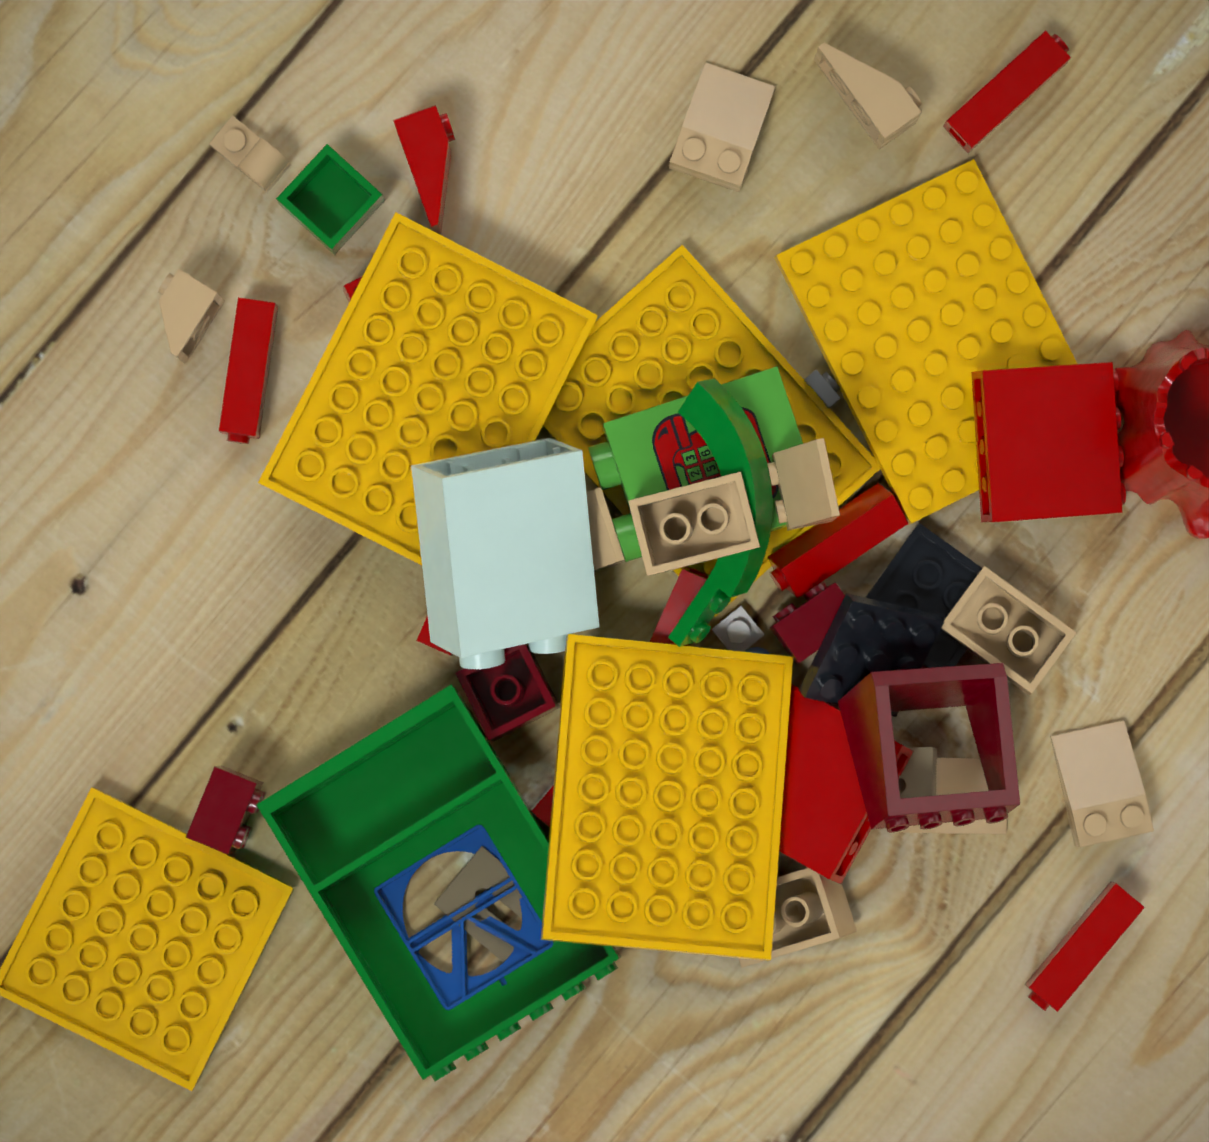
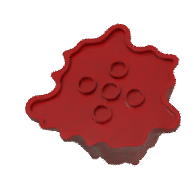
(1168, 428)

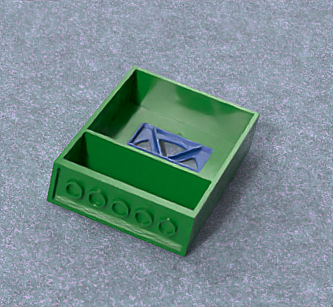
(367, 827)

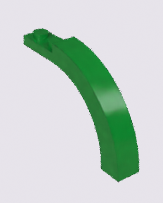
(735, 450)

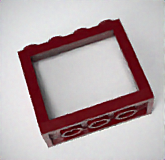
(871, 740)

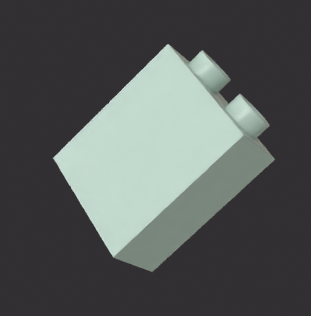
(506, 550)

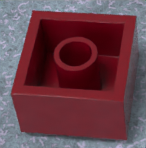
(804, 627)
(508, 693)
(225, 810)

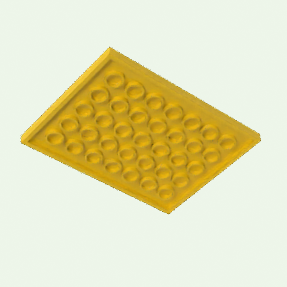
(905, 315)
(655, 350)
(423, 368)
(667, 798)

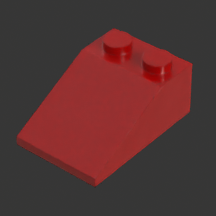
(428, 152)

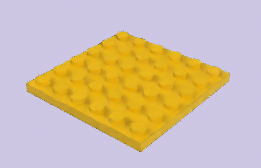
(142, 939)

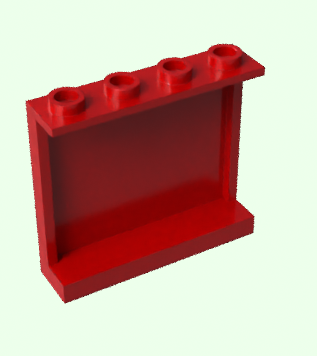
(1048, 442)
(822, 798)

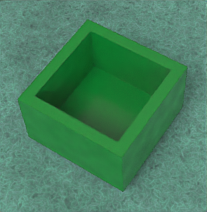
(330, 199)

